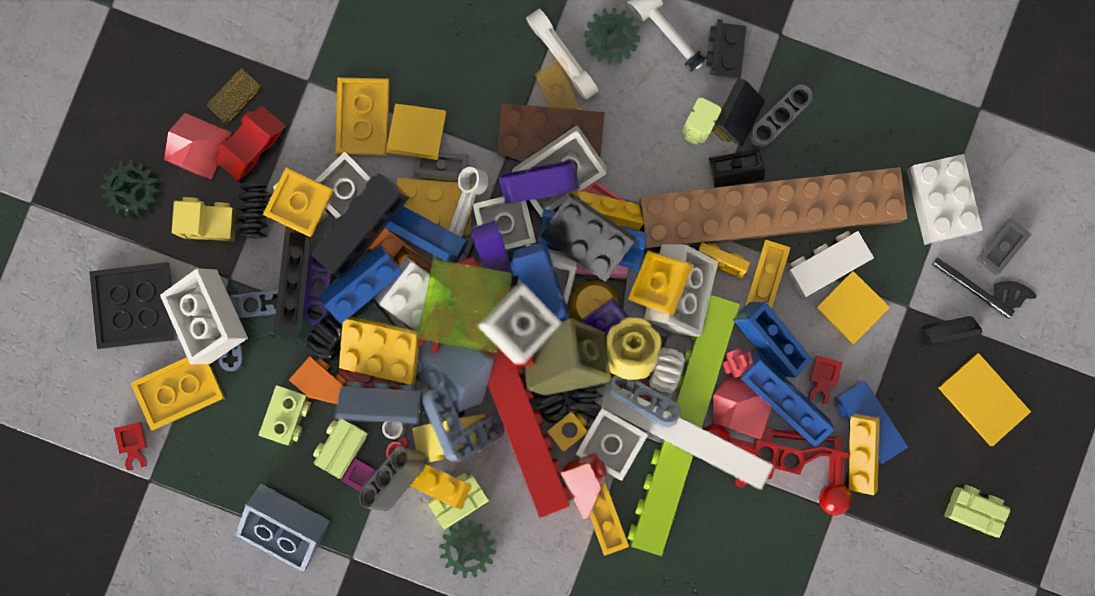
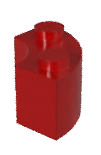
(243, 149)

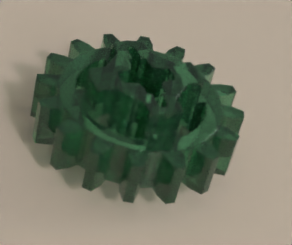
(602, 32)
(119, 191)
(456, 542)

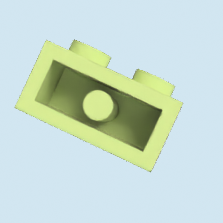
(285, 415)

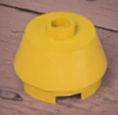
(589, 297)

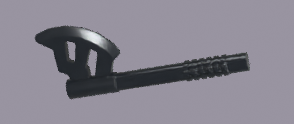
(995, 301)

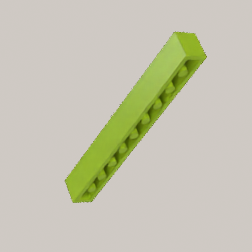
(693, 399)

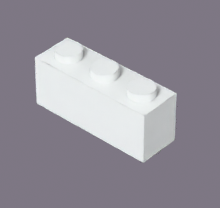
(829, 263)

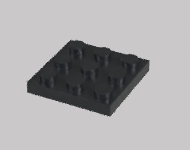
(130, 305)

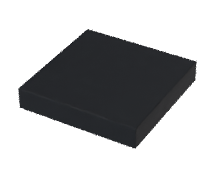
(740, 111)

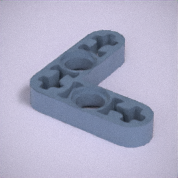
(238, 303)
(647, 411)
(457, 435)

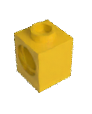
(556, 431)

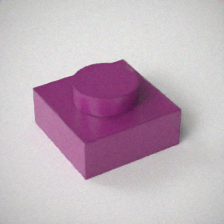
(358, 474)

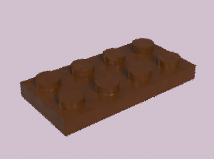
(531, 128)

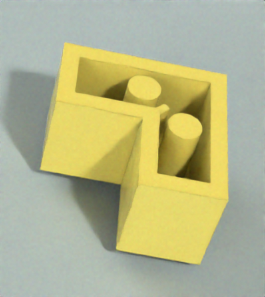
(204, 222)
(428, 443)

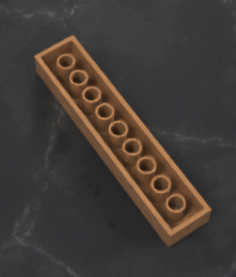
(774, 208)

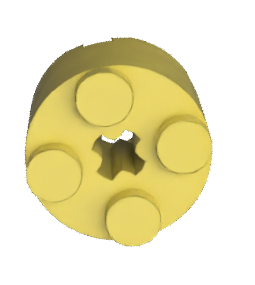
(634, 362)

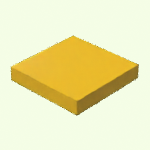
(416, 131)
(298, 202)
(660, 282)
(852, 307)

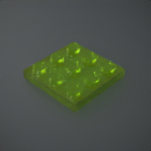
(458, 301)

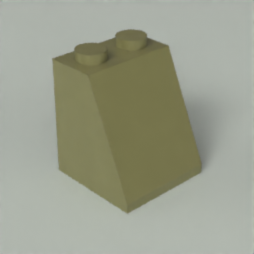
(569, 360)

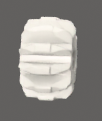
(667, 370)

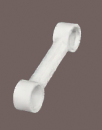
(545, 31)
(466, 200)

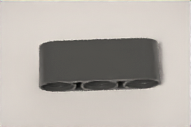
(786, 105)
(392, 479)

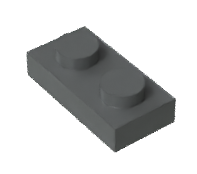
(445, 168)
(1003, 246)

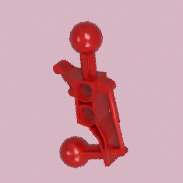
(834, 497)

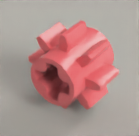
(737, 362)

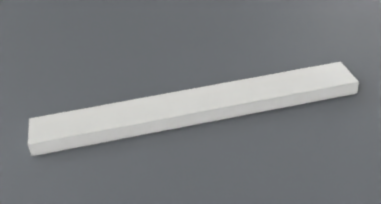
(693, 440)

